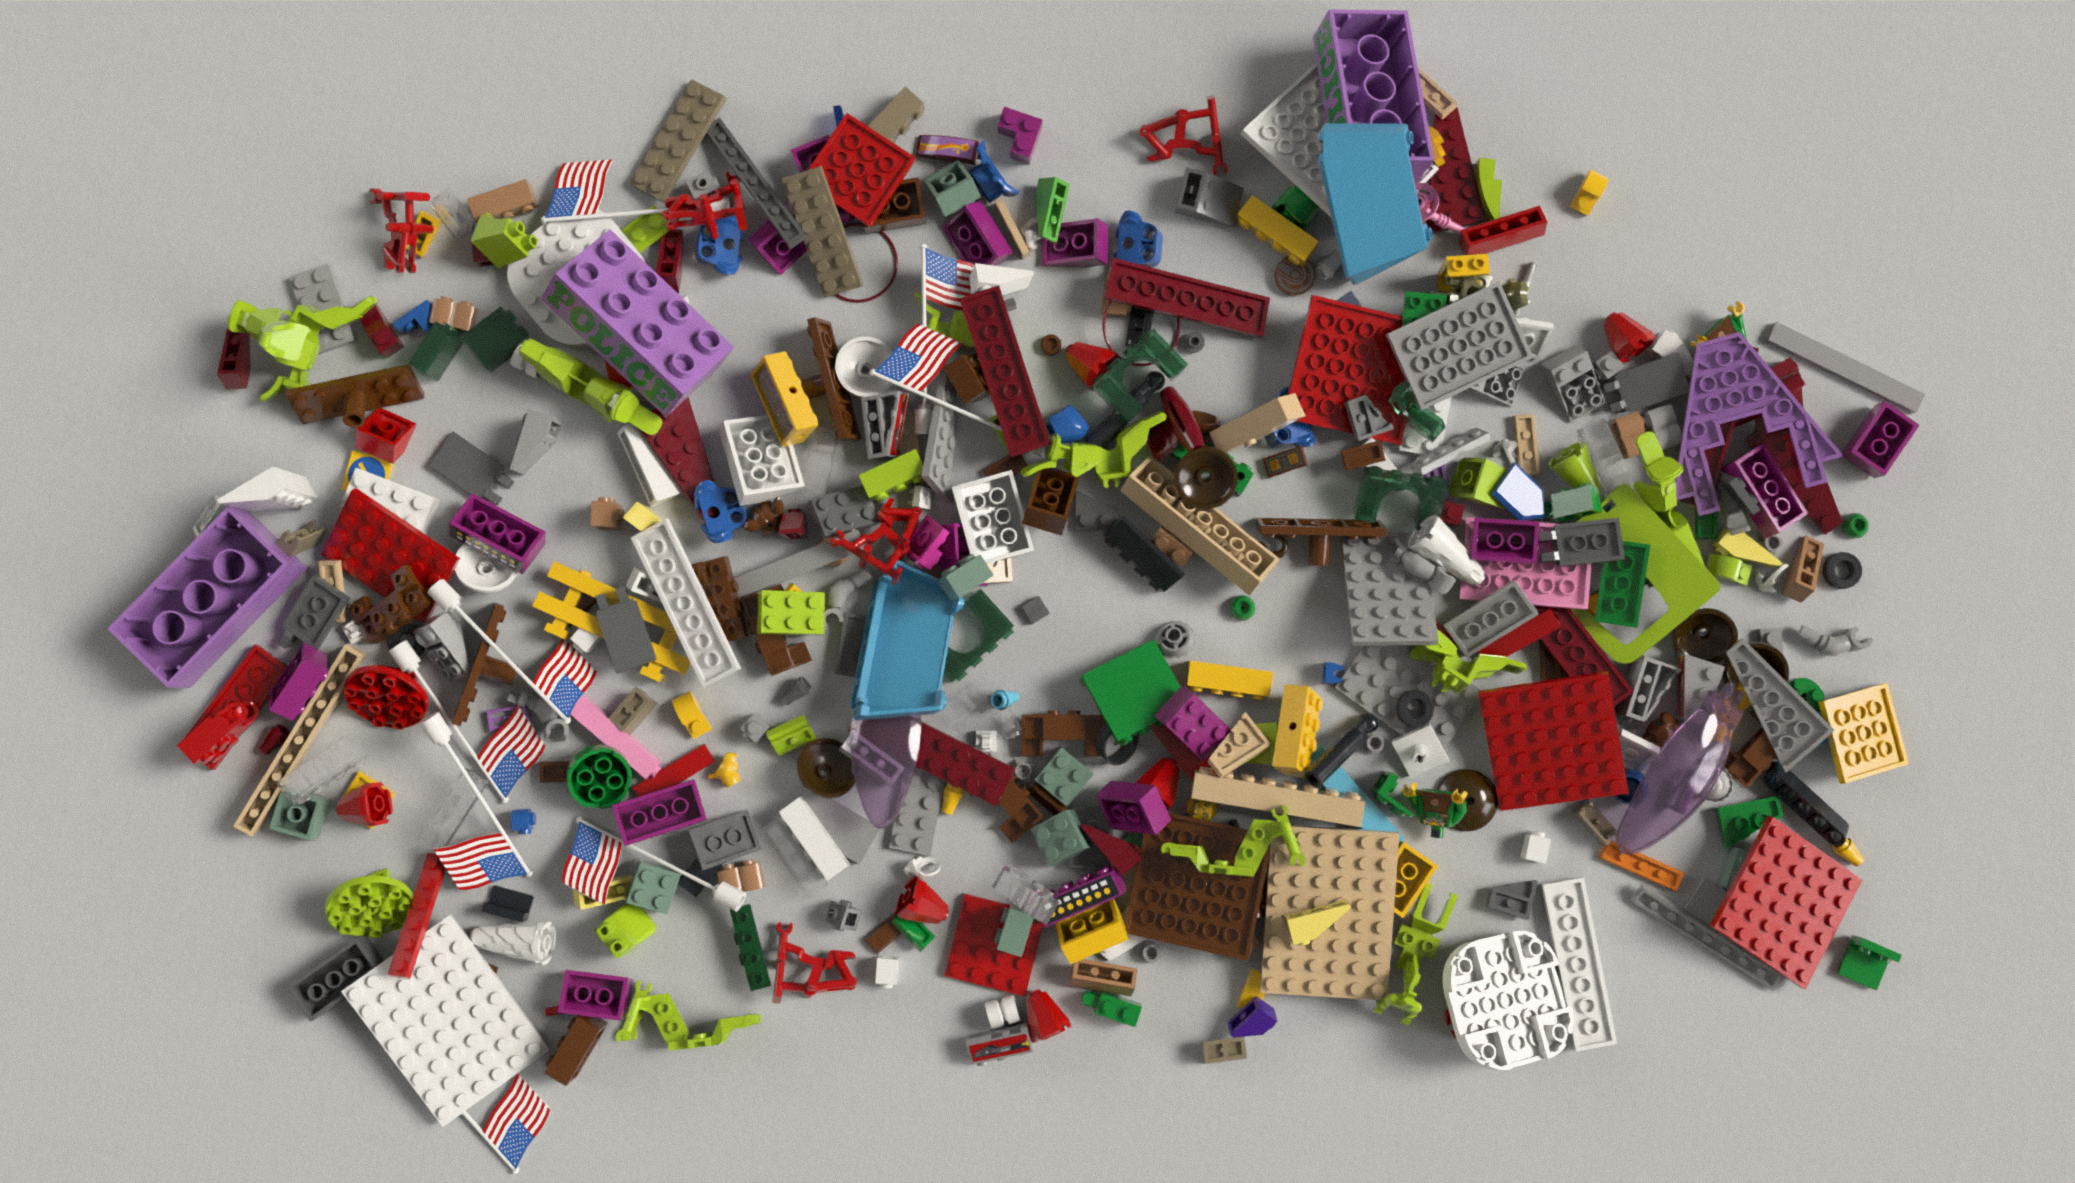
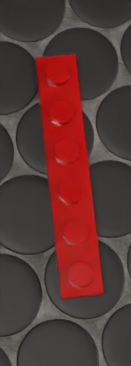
(417, 918)

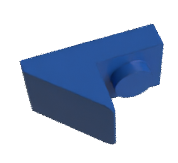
(419, 315)

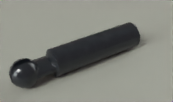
(1113, 424)
(1340, 751)

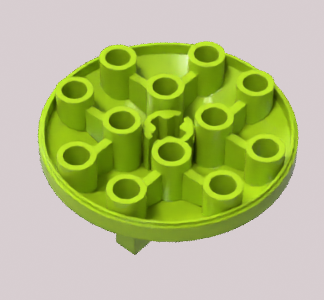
(369, 905)

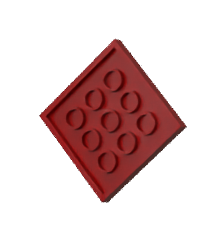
(862, 169)
(976, 956)

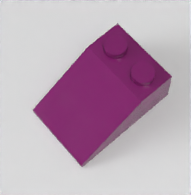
(1078, 245)

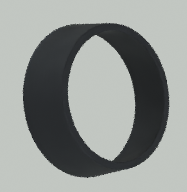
(1125, 752)

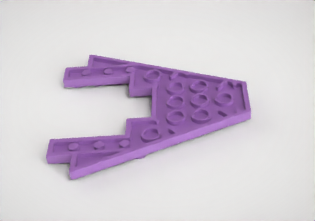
(1731, 384)

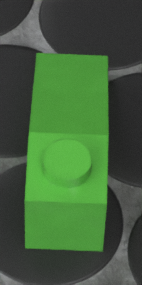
(1050, 206)

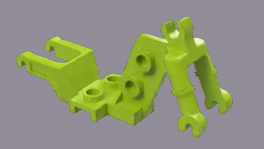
(1251, 850)
(1415, 943)
(672, 1024)

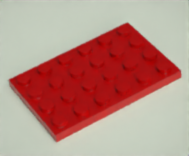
(378, 543)

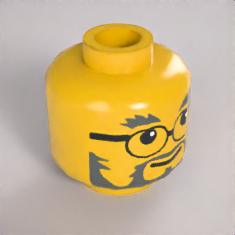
(1201, 809)

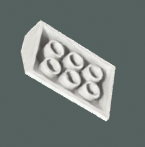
(758, 461)
(271, 491)
(993, 517)

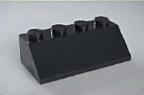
(1142, 554)

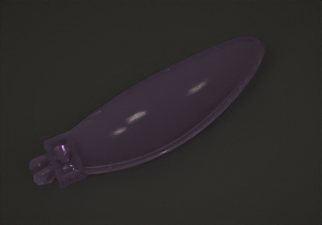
(884, 764)
(1681, 773)

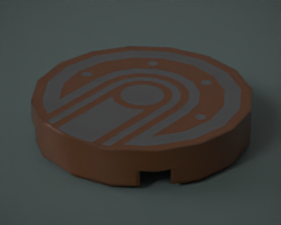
(1294, 278)

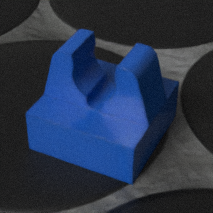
(1328, 673)

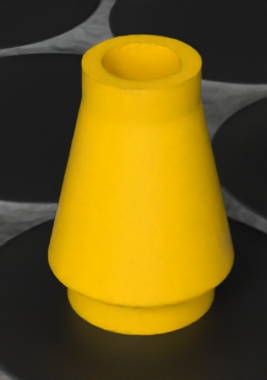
(951, 798)
(1849, 852)

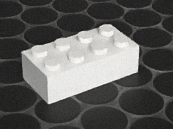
(403, 501)

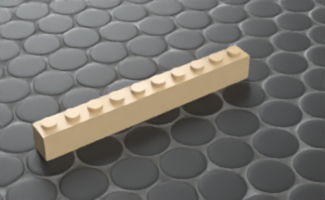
(299, 740)

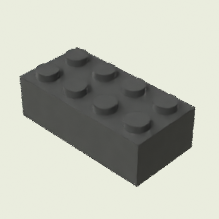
(322, 986)

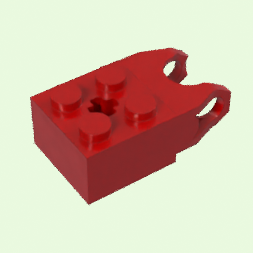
(218, 733)

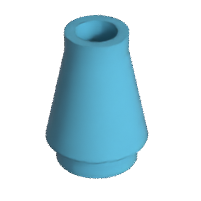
(1002, 699)

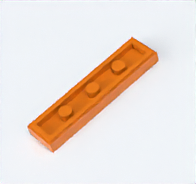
(1643, 866)

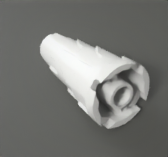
(1439, 544)
(518, 940)

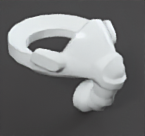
(1031, 236)
(1509, 447)
(1769, 585)
(914, 866)

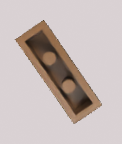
(504, 201)
(1103, 977)

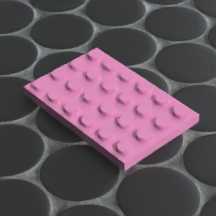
(1543, 583)

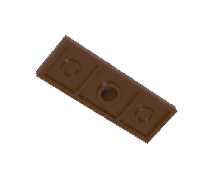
(355, 395)
(839, 399)
(1320, 532)
(484, 666)

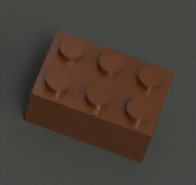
(902, 209)
(1050, 500)
(574, 1048)

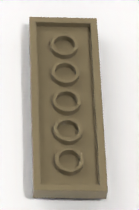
(677, 141)
(825, 233)

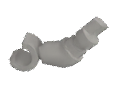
(1731, 510)
(1423, 569)
(841, 591)
(1834, 645)
(542, 710)

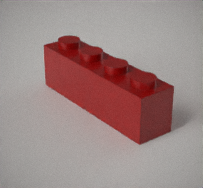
(1503, 232)

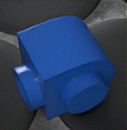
(523, 820)

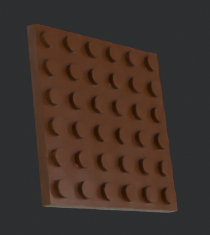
(1193, 907)

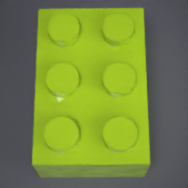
(893, 476)
(790, 613)

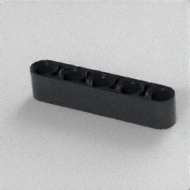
(1806, 804)

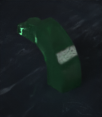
(1423, 421)

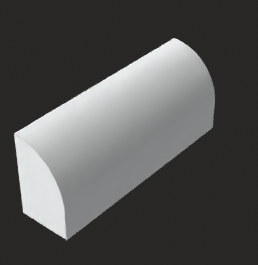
(651, 473)

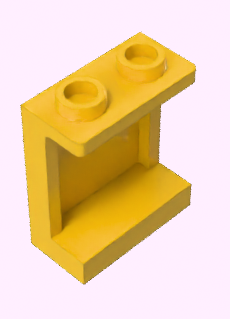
(1461, 267)

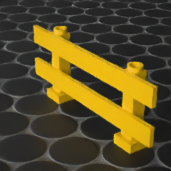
(567, 612)

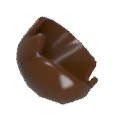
(1206, 422)

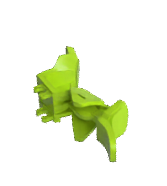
(316, 320)
(956, 330)
(276, 337)
(589, 386)
(1105, 464)
(1662, 495)
(1459, 674)

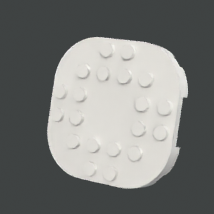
(556, 247)
(1506, 1000)

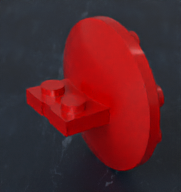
(386, 696)

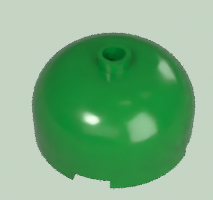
(599, 787)

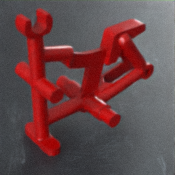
(1180, 118)
(685, 206)
(401, 233)
(887, 517)
(813, 985)

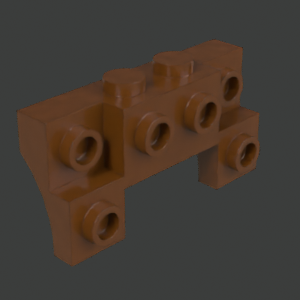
(723, 595)
(394, 610)
(774, 648)
(1060, 727)
(1751, 758)
(1020, 808)

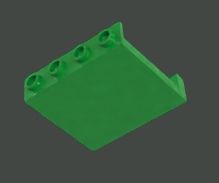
(1131, 691)

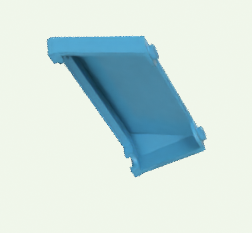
(1371, 196)
(904, 647)

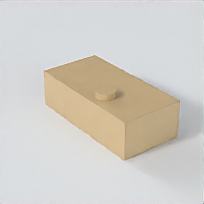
(1257, 423)

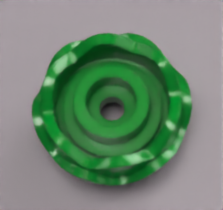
(1849, 525)
(1237, 612)

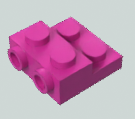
(925, 543)

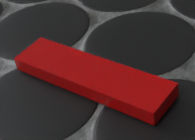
(1523, 635)
(677, 771)

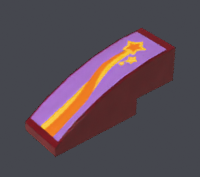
(947, 149)

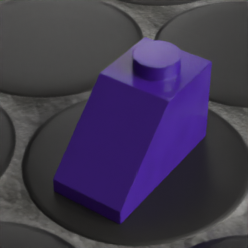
(1252, 1019)

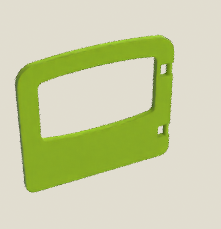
(1670, 569)

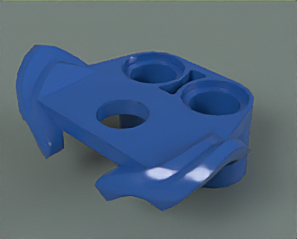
(989, 178)
(1133, 227)
(724, 260)
(1293, 433)
(709, 495)

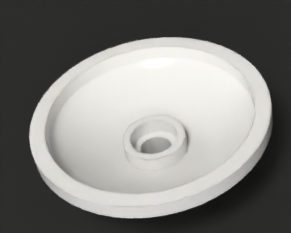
(859, 354)
(471, 573)

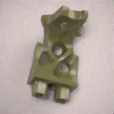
(1468, 285)

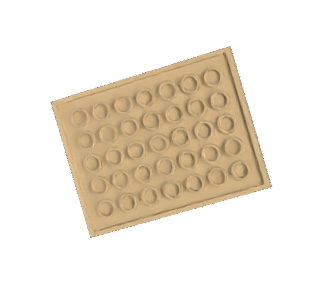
(1353, 952)

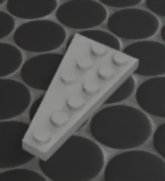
(941, 443)
(1784, 715)

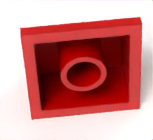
(384, 435)

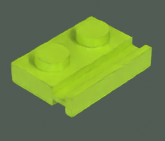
(645, 230)
(791, 735)

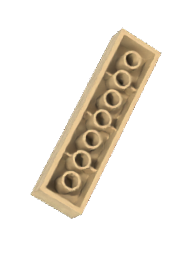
(1203, 530)
(1268, 794)

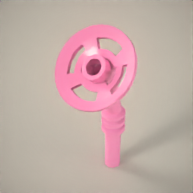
(1426, 213)

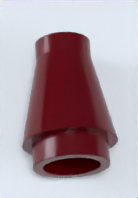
(276, 737)

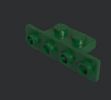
(750, 947)

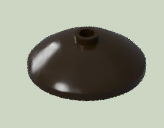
(1208, 491)
(1706, 645)
(1768, 653)
(825, 756)
(1483, 795)

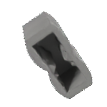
(1664, 425)

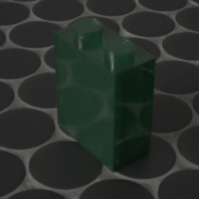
(496, 338)
(437, 350)

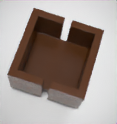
(968, 378)

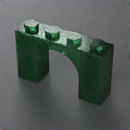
(1150, 349)
(1379, 482)
(995, 626)

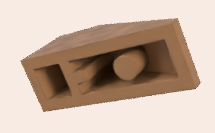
(1804, 570)

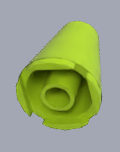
(1576, 466)

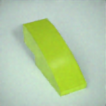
(1488, 187)

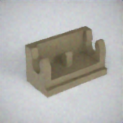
(300, 540)
(632, 710)
(1595, 822)
(1224, 1050)

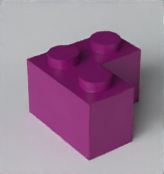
(1024, 130)

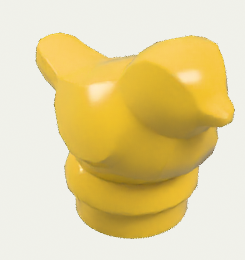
(727, 770)

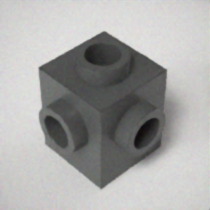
(843, 915)

